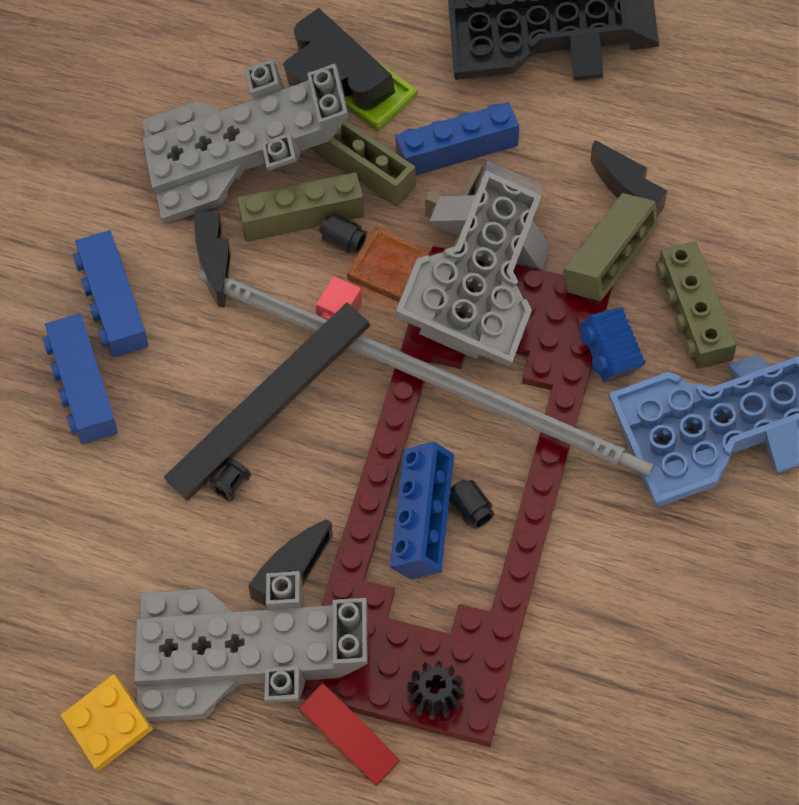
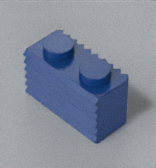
(611, 344)

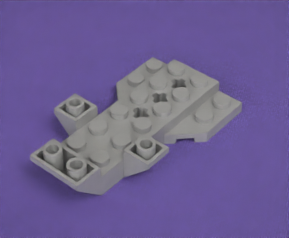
(195, 148)
(492, 229)
(277, 647)

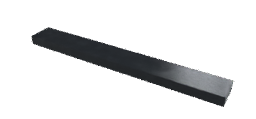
(266, 401)

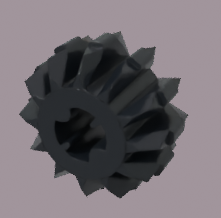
(447, 695)

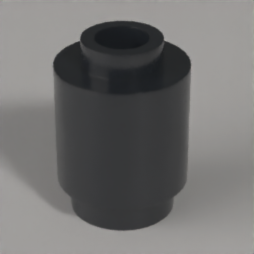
(343, 233)
(471, 503)

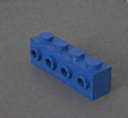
(459, 138)
(111, 294)
(81, 379)
(422, 510)

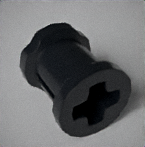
(230, 479)

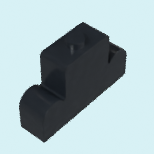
(325, 43)

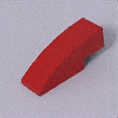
(348, 734)

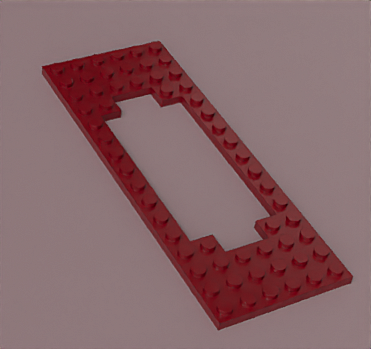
(480, 640)

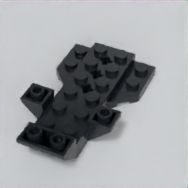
(503, 34)

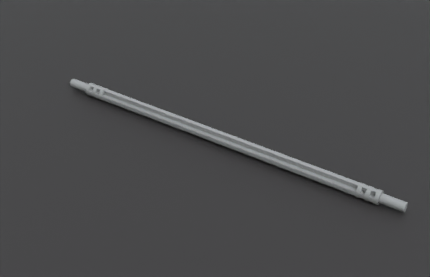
(594, 445)

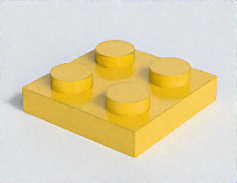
(106, 722)

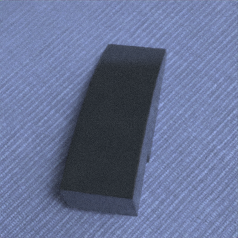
(625, 175)
(212, 252)
(296, 555)

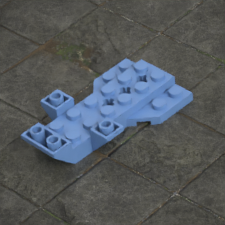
(757, 404)

